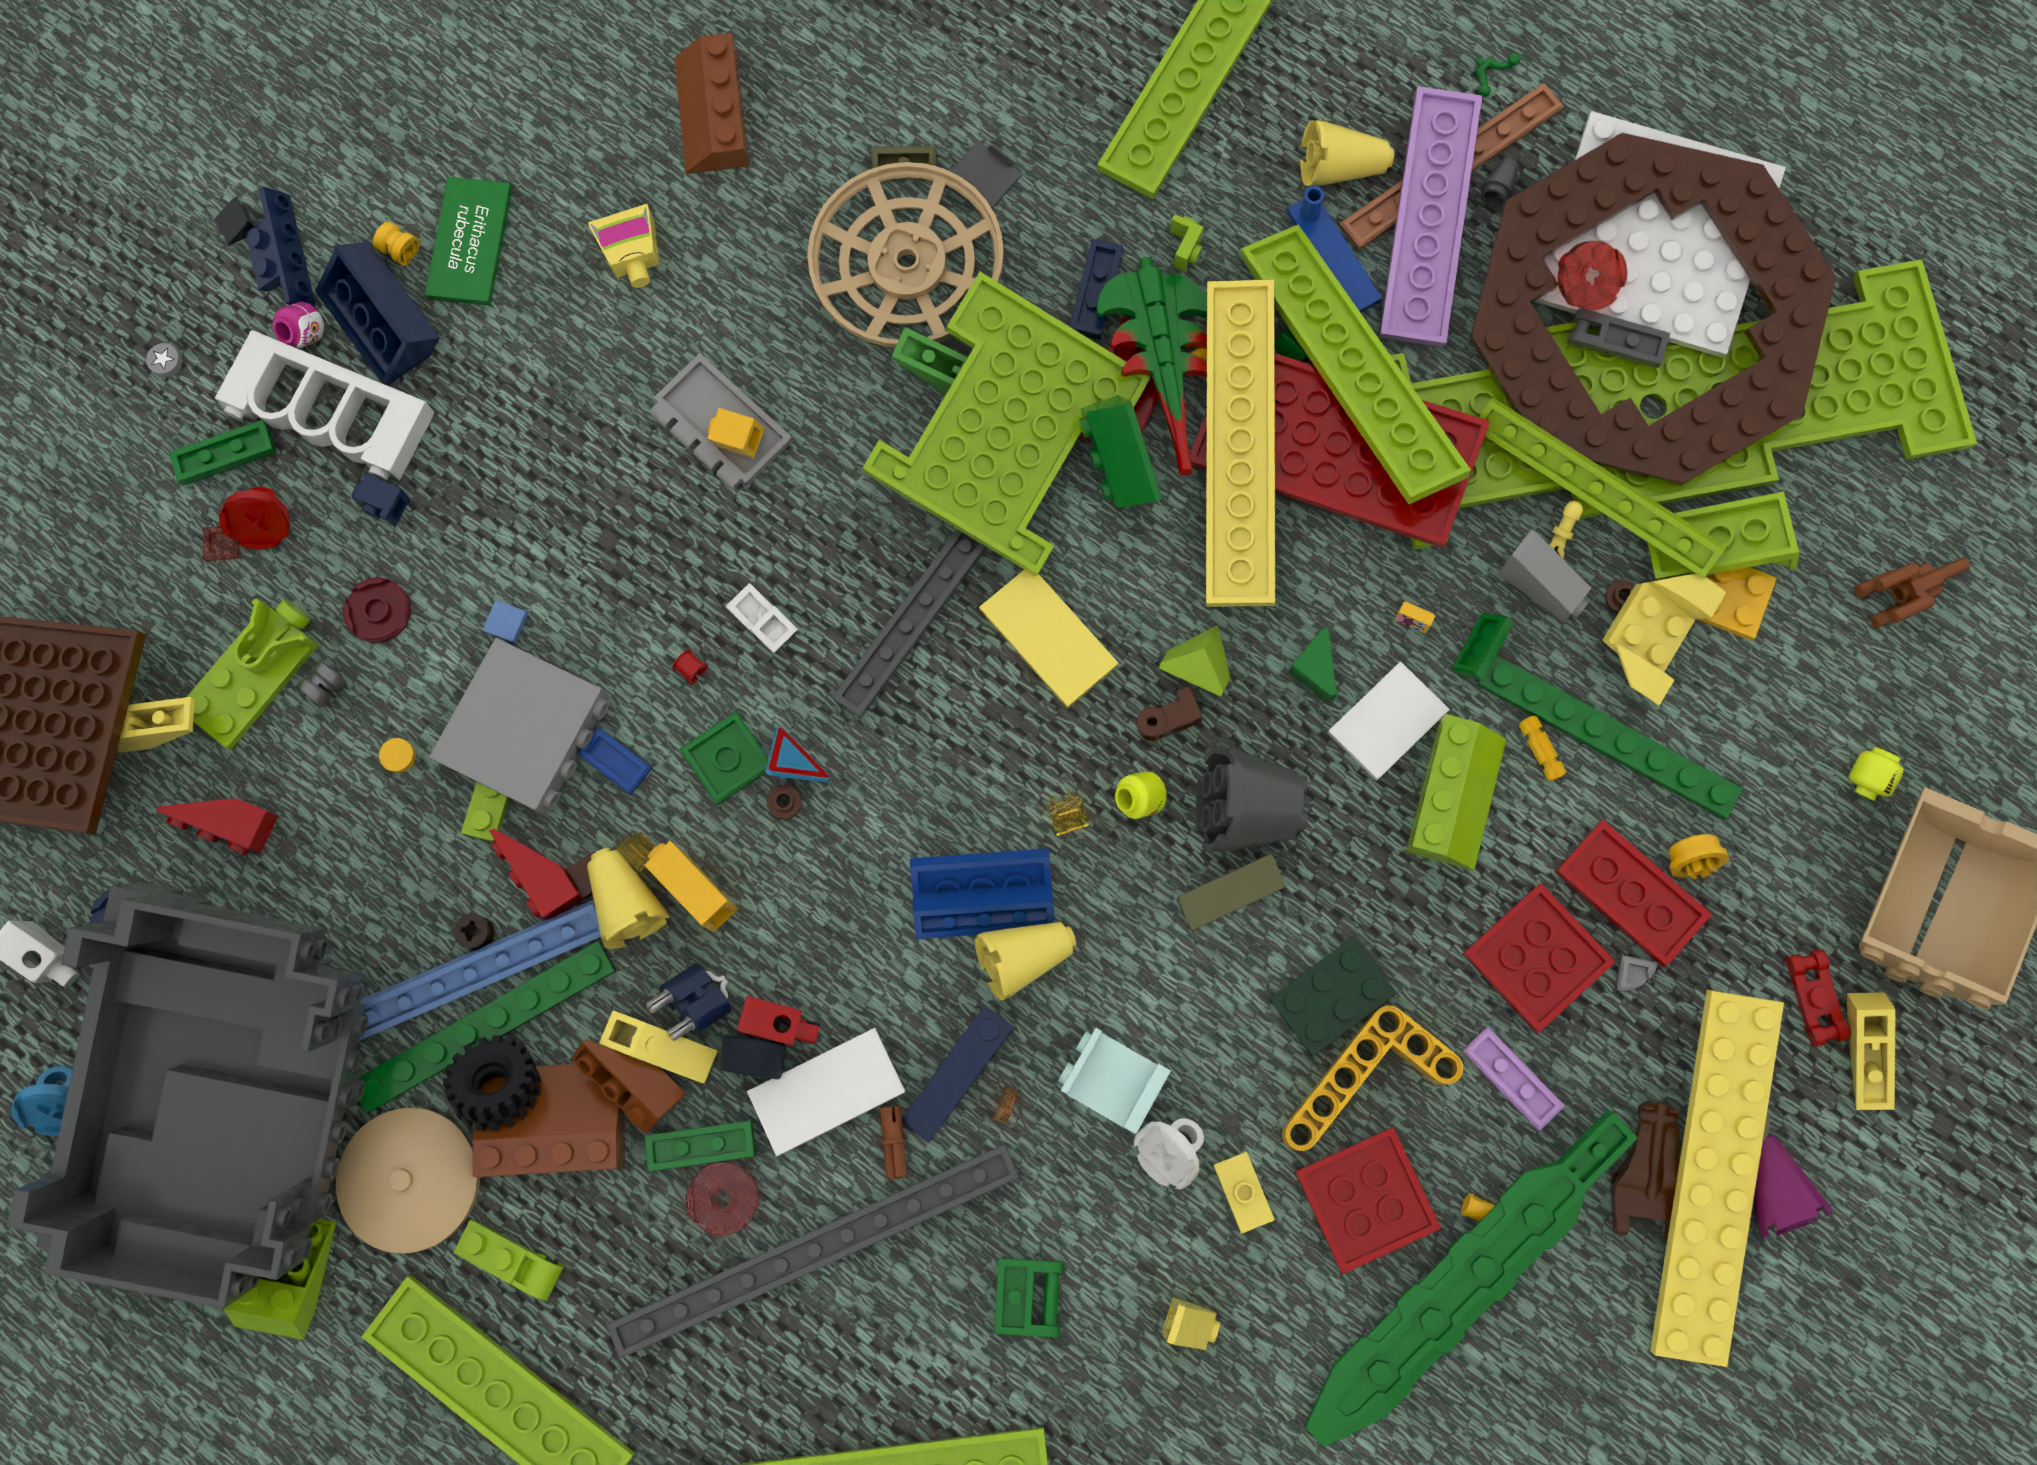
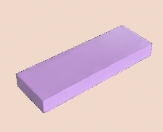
(1513, 1078)

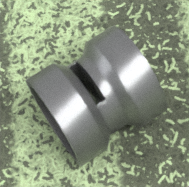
(327, 677)

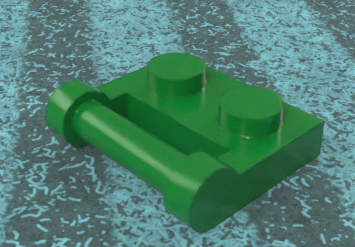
(1015, 1297)

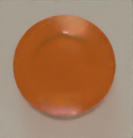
(1005, 1104)

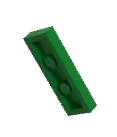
(222, 452)
(700, 1146)

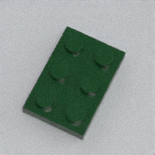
(1332, 996)

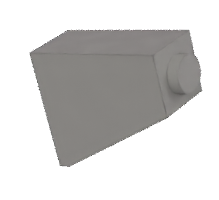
(1546, 577)

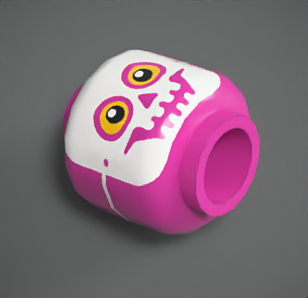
(298, 325)

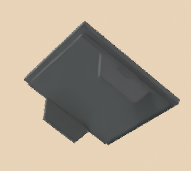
(987, 171)

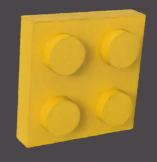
(1744, 601)

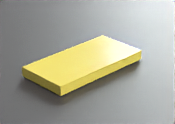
(1049, 637)

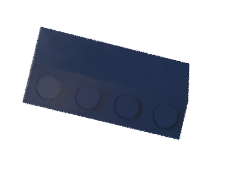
(375, 311)

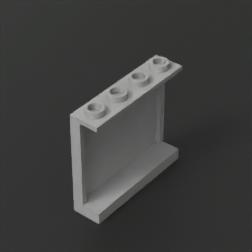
(521, 726)

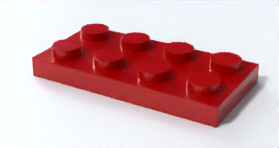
(1633, 893)

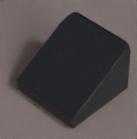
(234, 221)

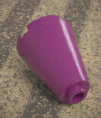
(1784, 1192)

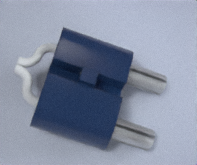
(694, 1000)

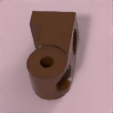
(1164, 721)

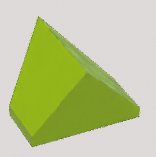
(1200, 661)

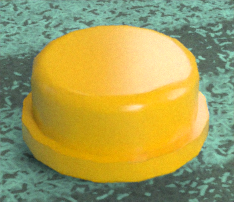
(1697, 856)

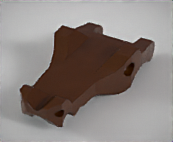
(1649, 1174)

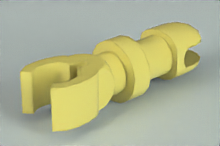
(1563, 532)

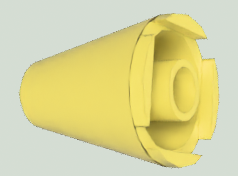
(1341, 154)
(622, 900)
(1022, 954)

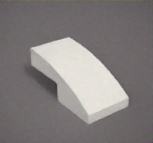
(761, 618)

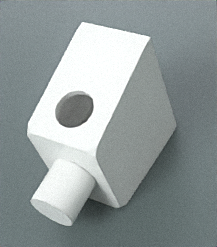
(26, 936)

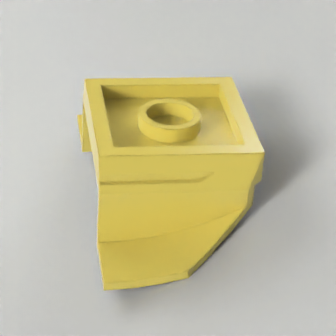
(1655, 625)

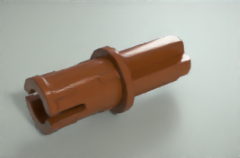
(893, 1142)

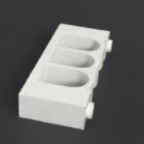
(259, 368)

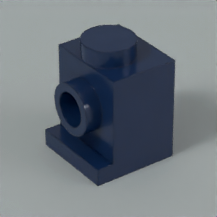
(380, 499)

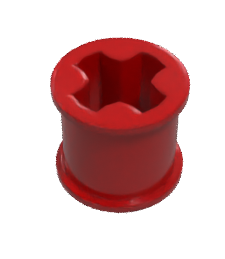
(688, 665)

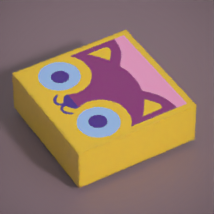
(1415, 617)

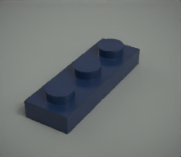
(1100, 267)

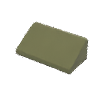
(897, 154)

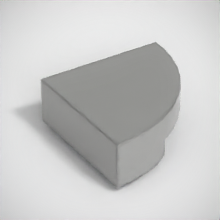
(1633, 972)

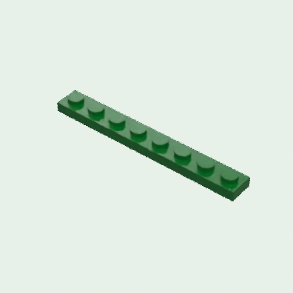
(1611, 738)
(494, 1018)

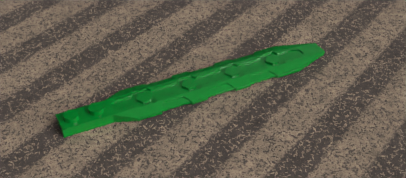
(1463, 1285)

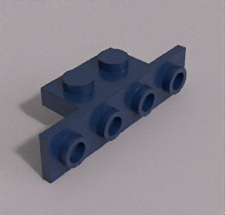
(278, 250)

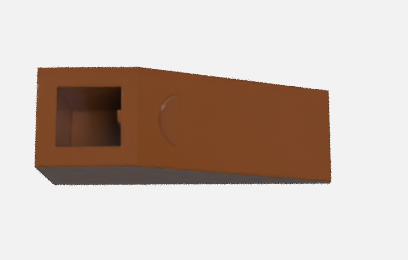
(633, 1085)

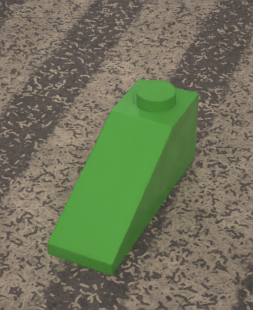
(928, 359)

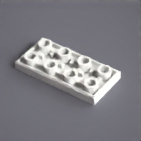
(826, 1092)

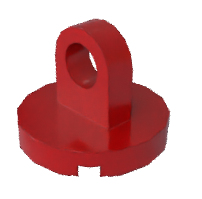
(255, 518)

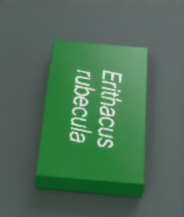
(468, 241)

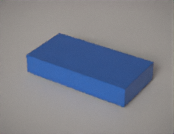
(615, 761)

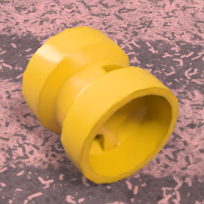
(400, 245)

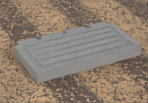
(694, 400)

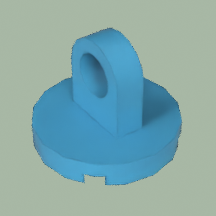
(43, 1103)

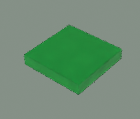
(726, 758)

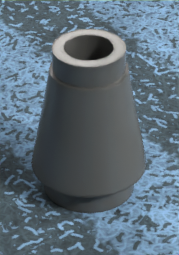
(1500, 183)

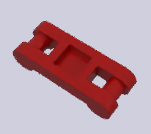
(1817, 998)

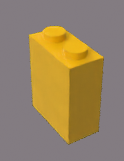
(690, 886)

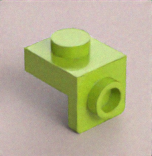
(1190, 247)

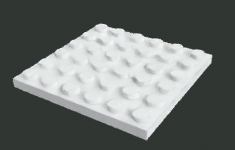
(1677, 269)

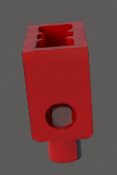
(758, 1021)

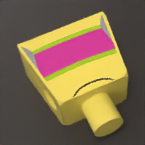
(628, 243)

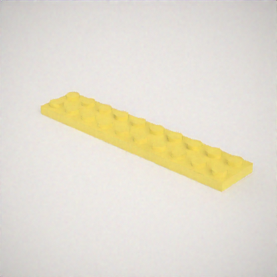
(1240, 444)
(1716, 1178)

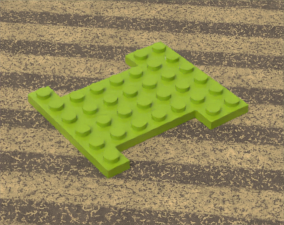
(1004, 421)

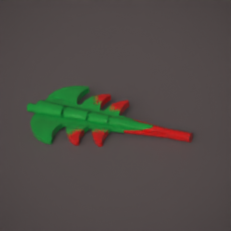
(1156, 304)

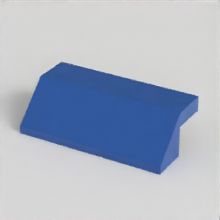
(981, 892)

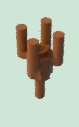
(1911, 587)

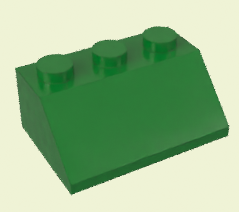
(1119, 452)

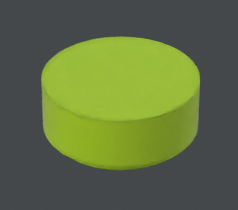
(292, 614)

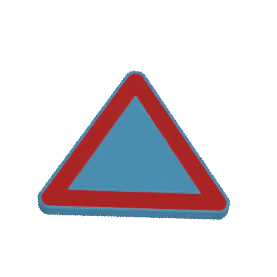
(790, 760)

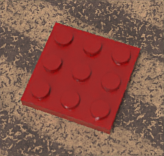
(1538, 958)
(1367, 1200)

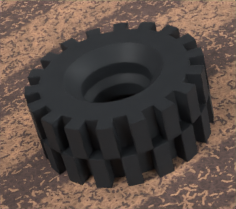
(479, 1066)

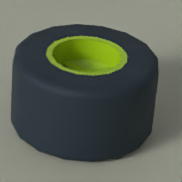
(752, 1057)

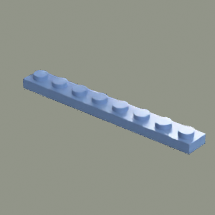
(480, 968)

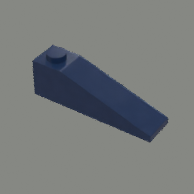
(957, 1073)

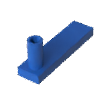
(1333, 248)

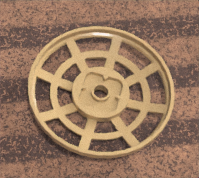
(902, 240)

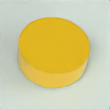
(397, 755)

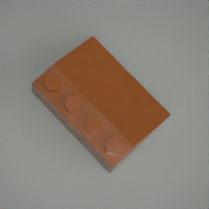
(564, 1132)

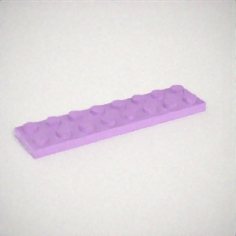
(1430, 217)

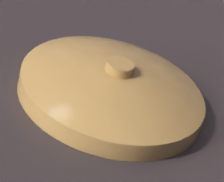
(407, 1180)

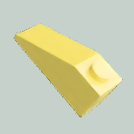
(156, 723)
(1872, 1050)
(1190, 1325)

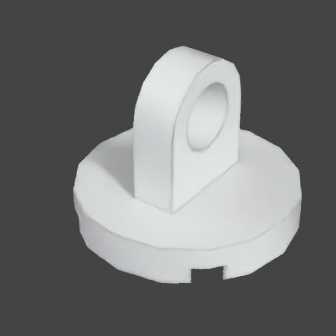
(1167, 1152)

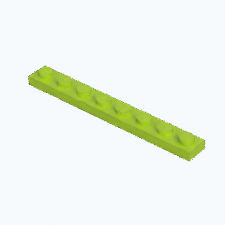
(1601, 489)

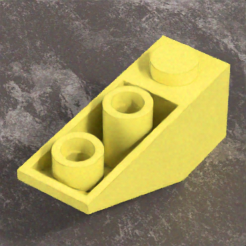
(656, 1047)

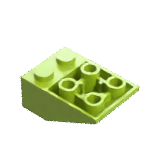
(288, 1303)

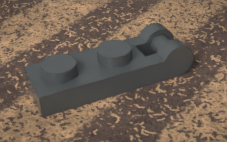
(1619, 338)

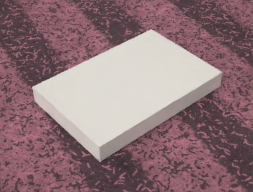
(1388, 721)

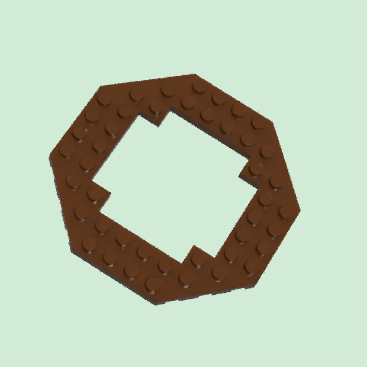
(1760, 234)

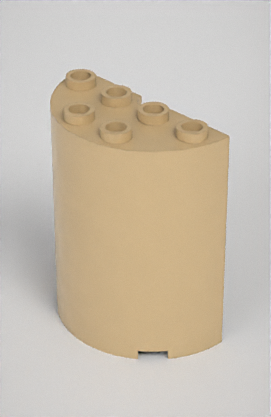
(1983, 915)

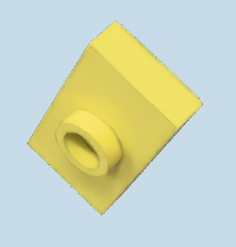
(1243, 1192)

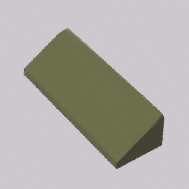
(1231, 892)

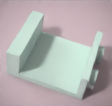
(1113, 1080)

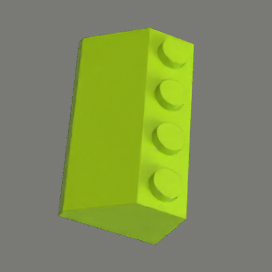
(1456, 792)

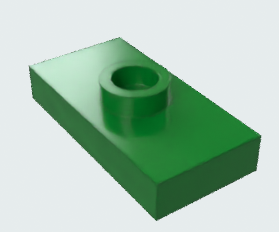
(1482, 646)

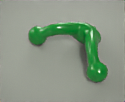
(1484, 90)

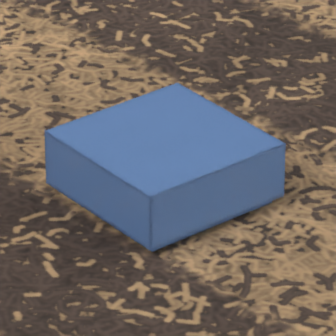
(505, 622)

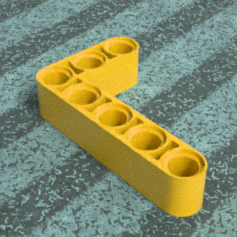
(1360, 1069)

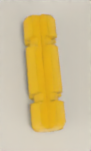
(1542, 748)

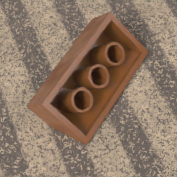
(711, 105)

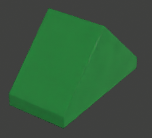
(1316, 667)

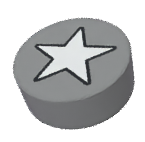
(164, 360)

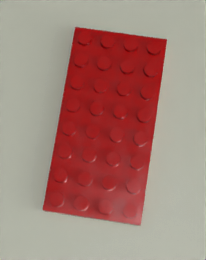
(1333, 468)

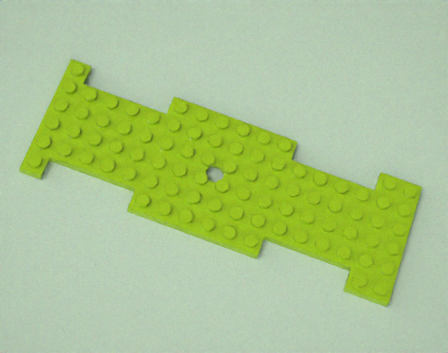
(1874, 372)

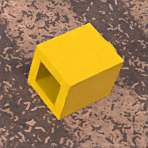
(735, 432)

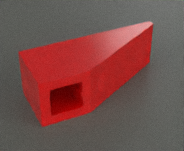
(231, 819)
(544, 881)

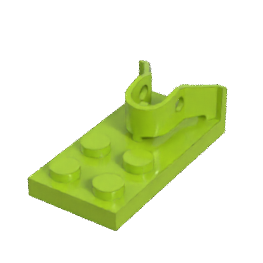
(1751, 529)
(249, 675)

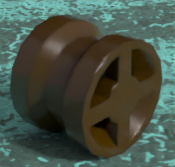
(481, 934)

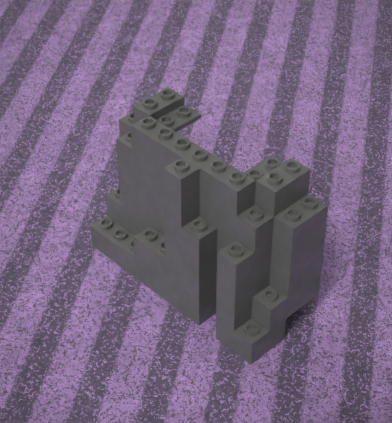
(197, 1099)

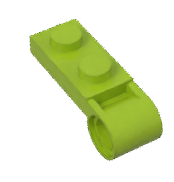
(508, 1260)

